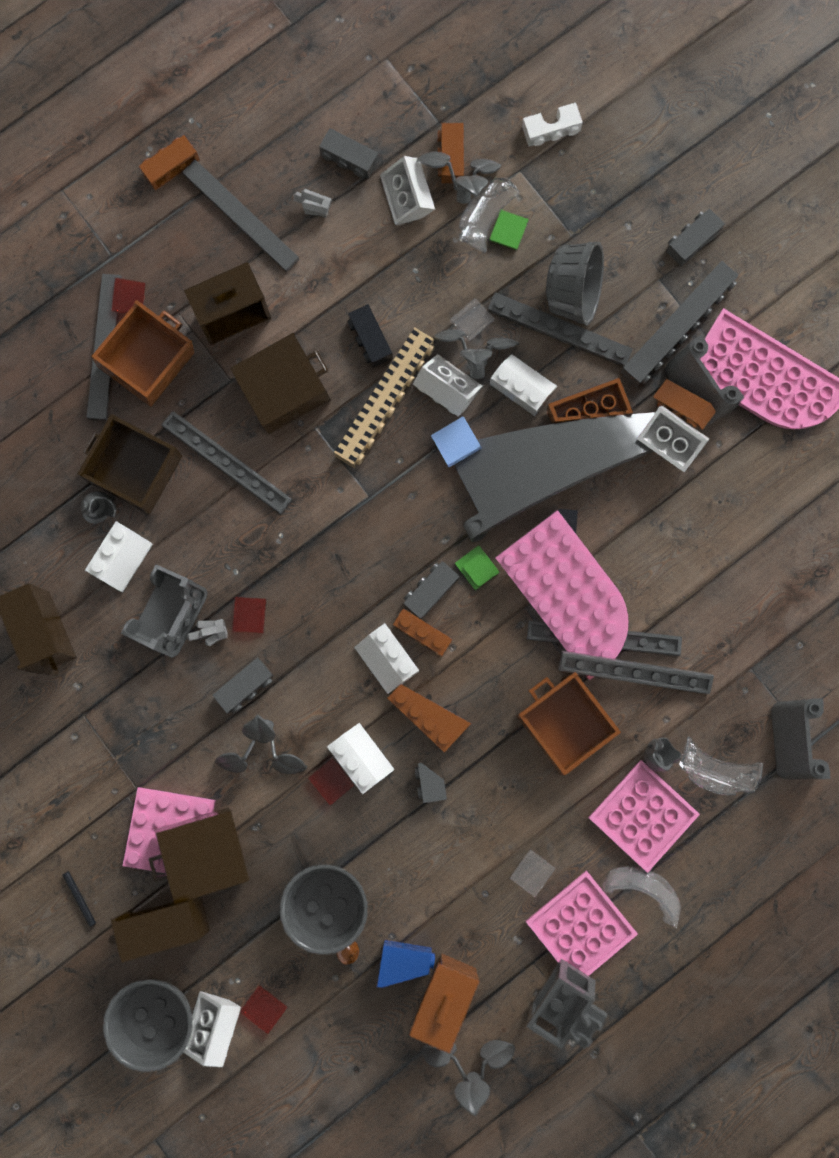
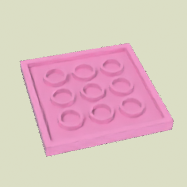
(156, 810)
(643, 816)
(581, 925)

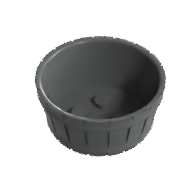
(576, 281)
(323, 909)
(148, 1025)

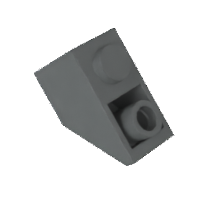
(432, 785)

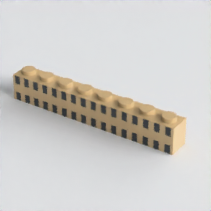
(384, 397)

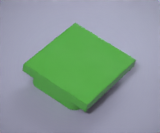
(509, 230)
(477, 567)

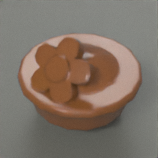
(349, 954)

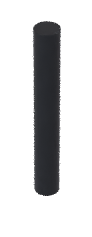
(79, 899)

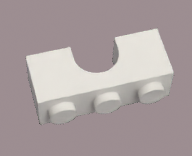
(539, 131)

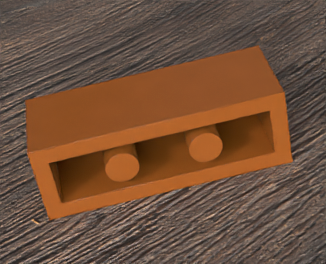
(452, 144)
(168, 162)
(684, 404)
(422, 632)

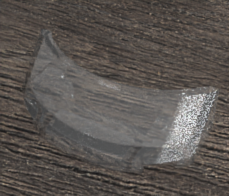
(483, 210)
(718, 775)
(649, 883)

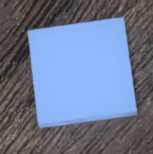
(456, 441)

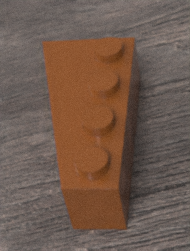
(596, 402)
(433, 720)

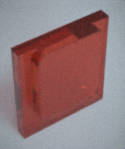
(126, 293)
(249, 615)
(331, 781)
(263, 1009)

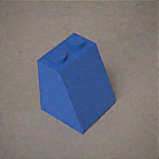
(404, 962)

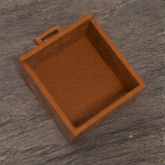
(144, 352)
(567, 723)
(445, 1003)

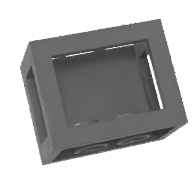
(567, 1004)

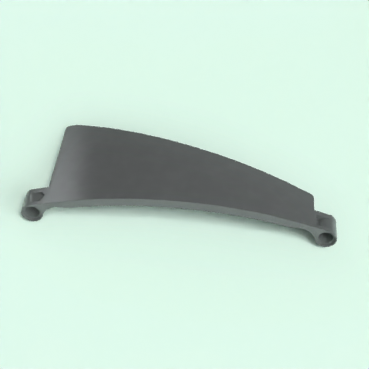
(541, 461)

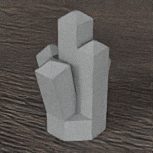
(313, 202)
(212, 630)

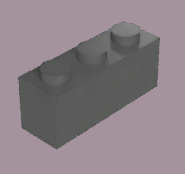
(348, 153)
(694, 236)
(430, 590)
(243, 686)

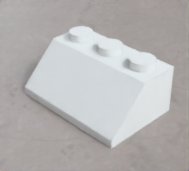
(407, 190)
(522, 384)
(447, 385)
(673, 438)
(119, 557)
(386, 658)
(360, 758)
(212, 1029)

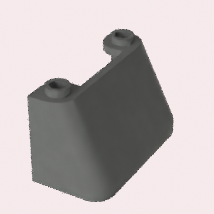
(691, 374)
(168, 612)
(793, 740)

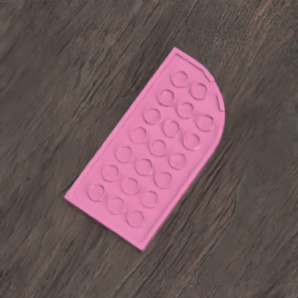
(772, 377)
(568, 588)

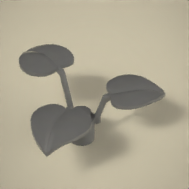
(464, 184)
(475, 357)
(263, 732)
(472, 1091)

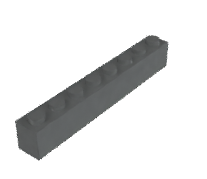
(679, 324)

